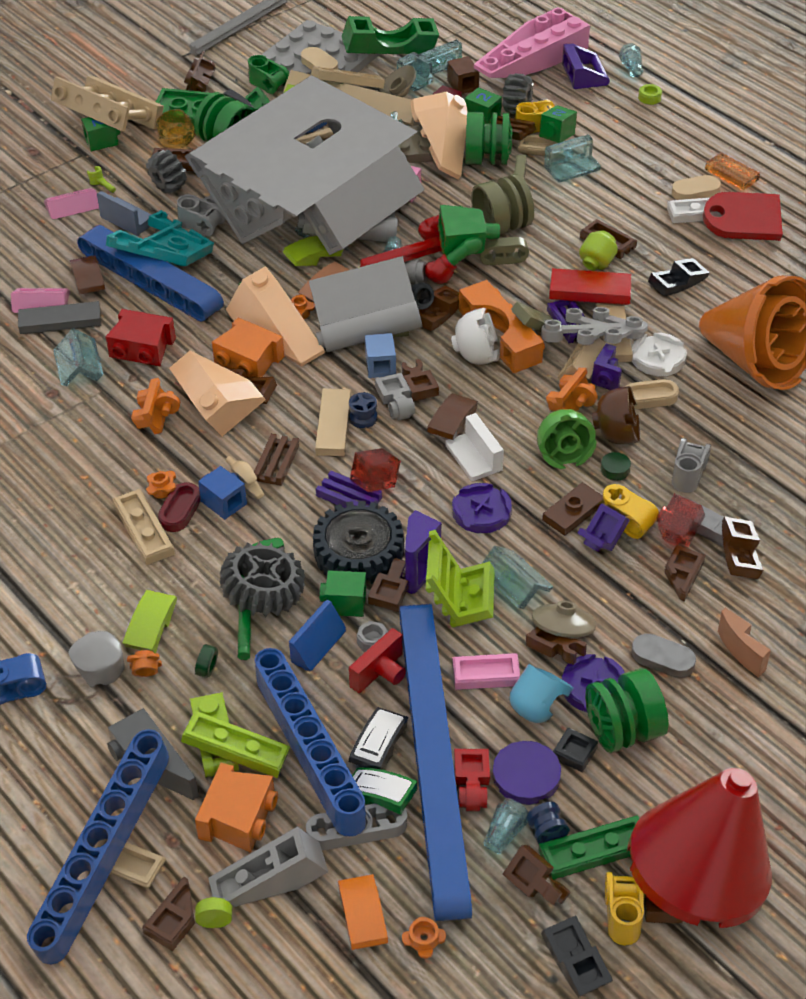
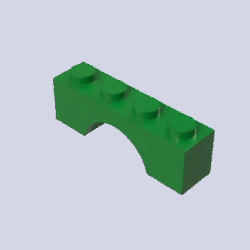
(362, 37)

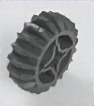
(262, 587)

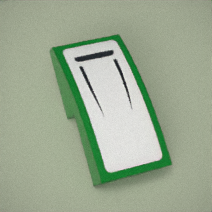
(385, 788)

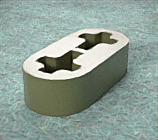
(504, 251)

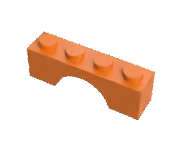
(519, 344)

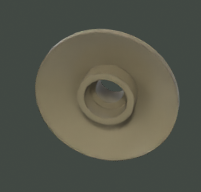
(399, 81)
(564, 620)

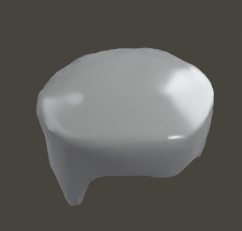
(98, 658)

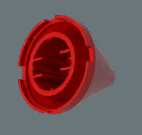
(705, 852)

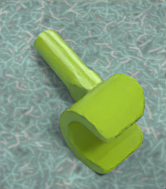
(97, 178)

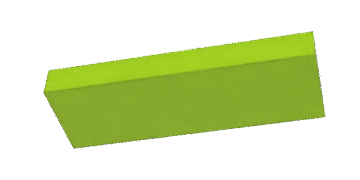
(235, 744)

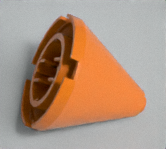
(763, 331)

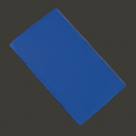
(316, 637)

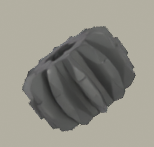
(517, 90)
(166, 171)

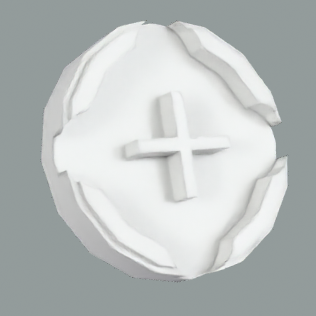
(659, 354)

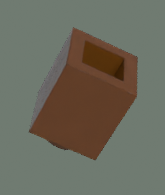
(462, 75)

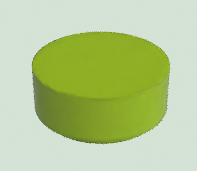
(650, 94)
(213, 912)

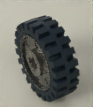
(358, 539)

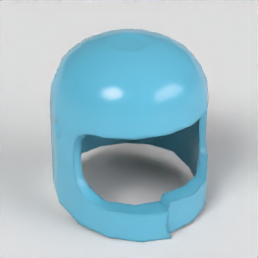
(536, 692)

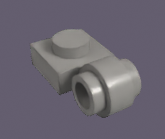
(397, 394)

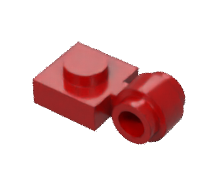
(472, 770)

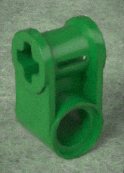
(266, 73)

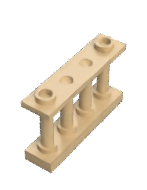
(106, 102)

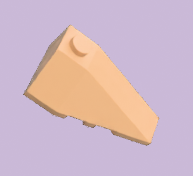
(444, 125)
(266, 304)
(216, 391)

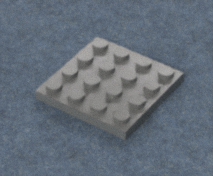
(311, 34)

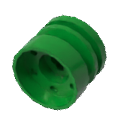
(217, 114)
(487, 138)
(626, 710)

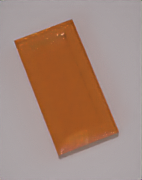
(732, 171)

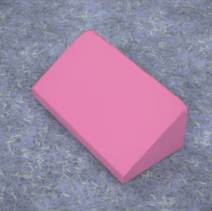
(72, 203)
(38, 297)

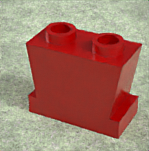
(140, 337)

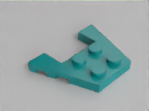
(169, 244)

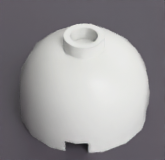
(476, 337)

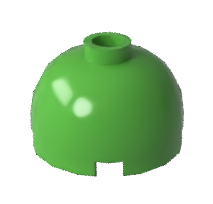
(566, 438)

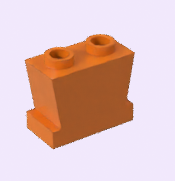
(248, 348)
(236, 807)

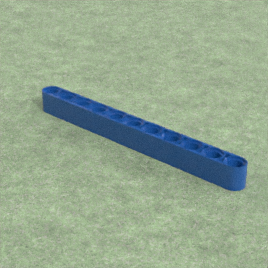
(435, 766)

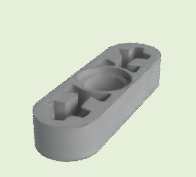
(383, 830)

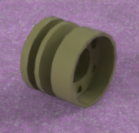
(505, 202)

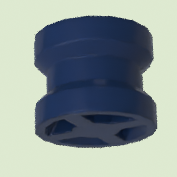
(363, 410)
(547, 822)

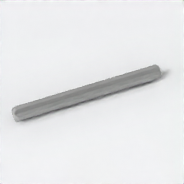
(234, 25)

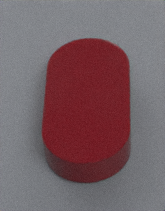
(179, 507)

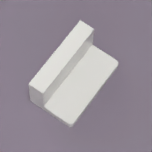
(476, 450)

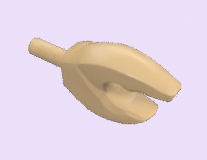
(247, 476)

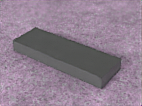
(59, 317)

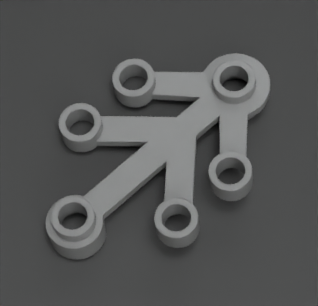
(594, 328)

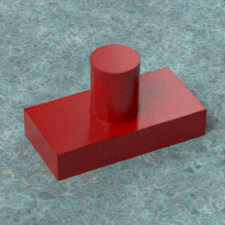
(378, 661)

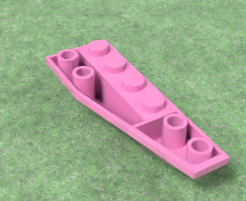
(535, 45)

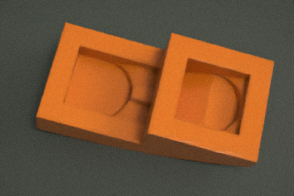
(362, 912)

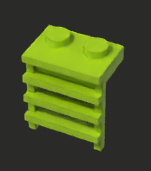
(463, 592)

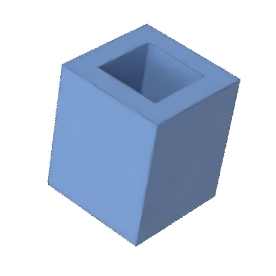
(380, 355)

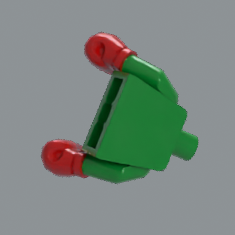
(460, 233)

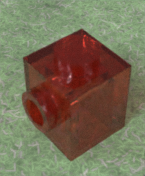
(375, 470)
(680, 520)

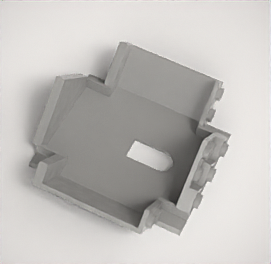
(341, 185)

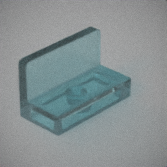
(442, 54)
(571, 159)
(77, 355)
(515, 576)

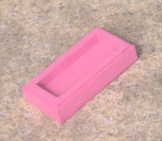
(485, 671)

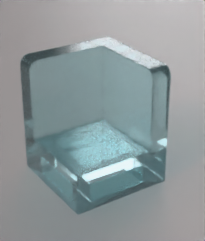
(423, 69)

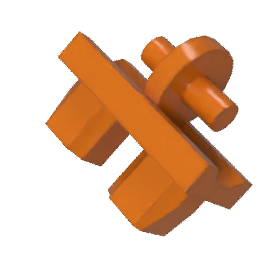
(574, 392)
(154, 406)

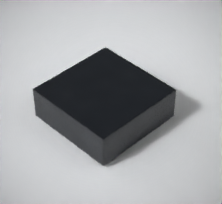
(575, 749)

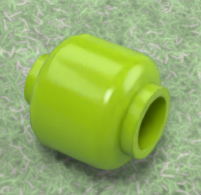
(598, 250)

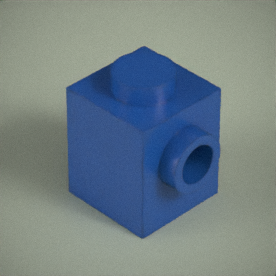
(222, 492)

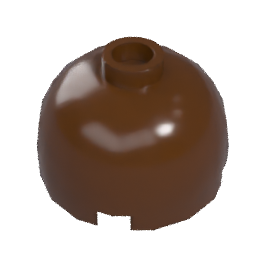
(617, 416)

